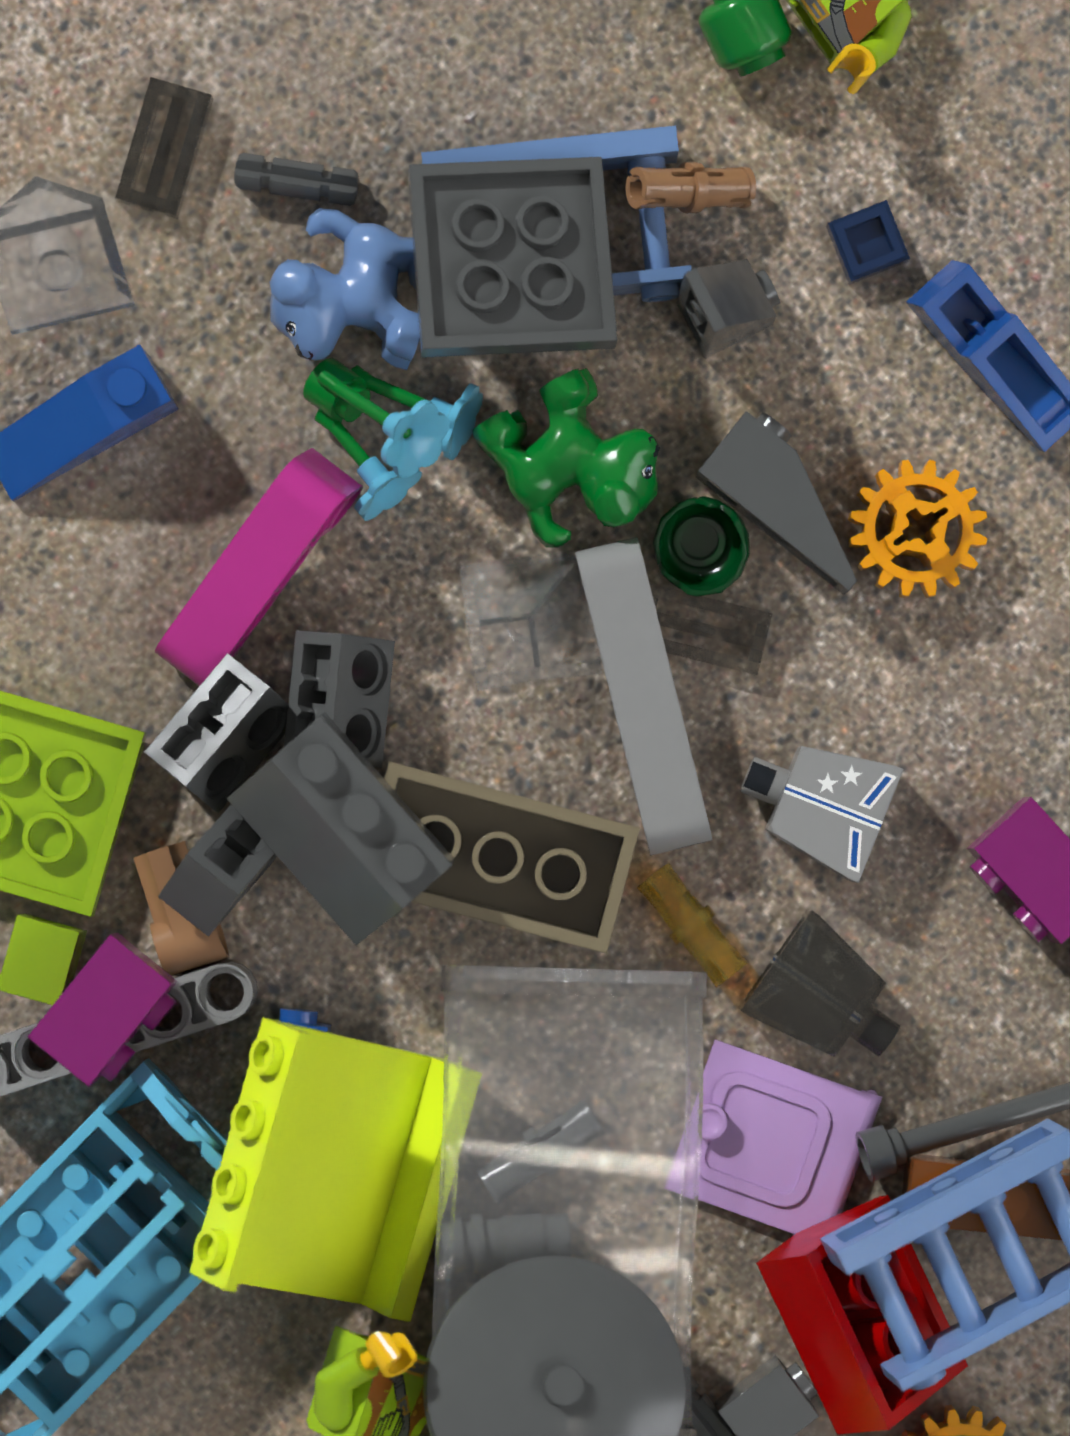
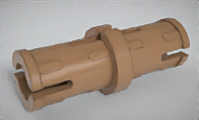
(690, 187)

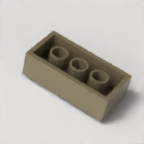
(521, 858)

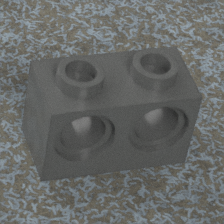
(346, 680)
(221, 733)
(218, 872)

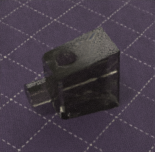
(820, 991)

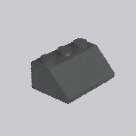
(341, 829)

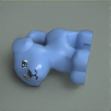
(317, 305)

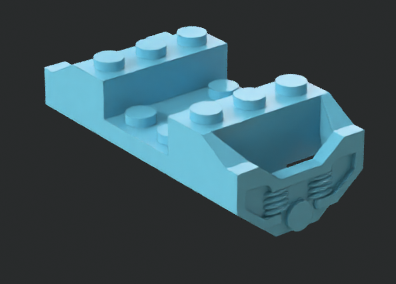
(129, 1219)

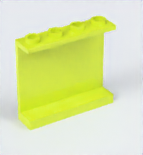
(328, 1172)

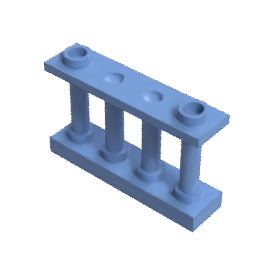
(618, 150)
(924, 1218)

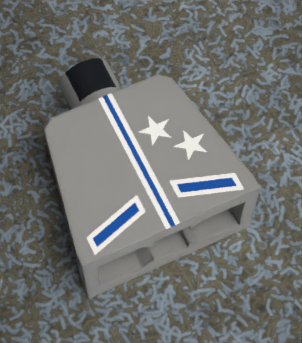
(826, 805)

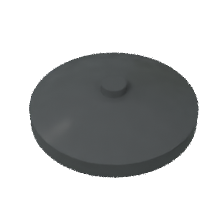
(554, 1354)

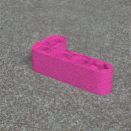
(258, 564)

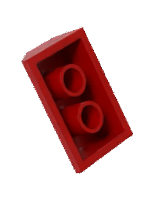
(843, 1329)

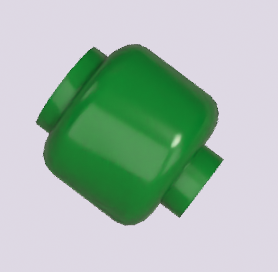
(745, 33)

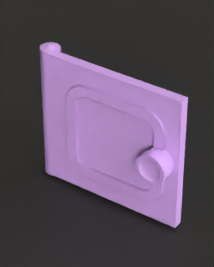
(786, 1140)

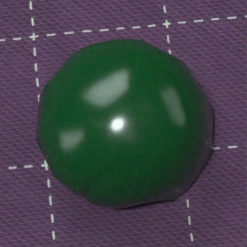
(701, 546)

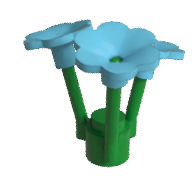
(413, 435)

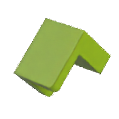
(41, 958)

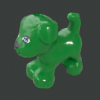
(613, 473)

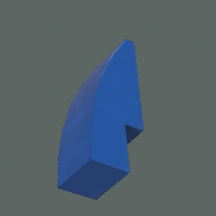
(996, 352)

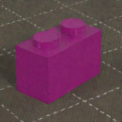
(1032, 863)
(104, 1010)

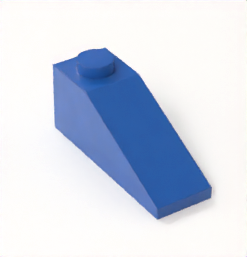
(83, 421)

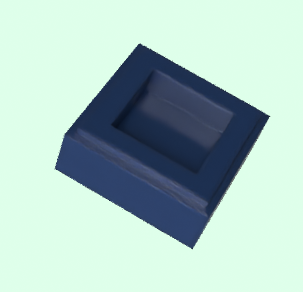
(867, 242)

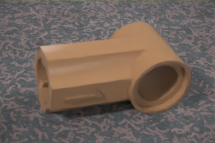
(176, 940)

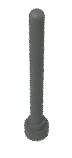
(886, 1150)

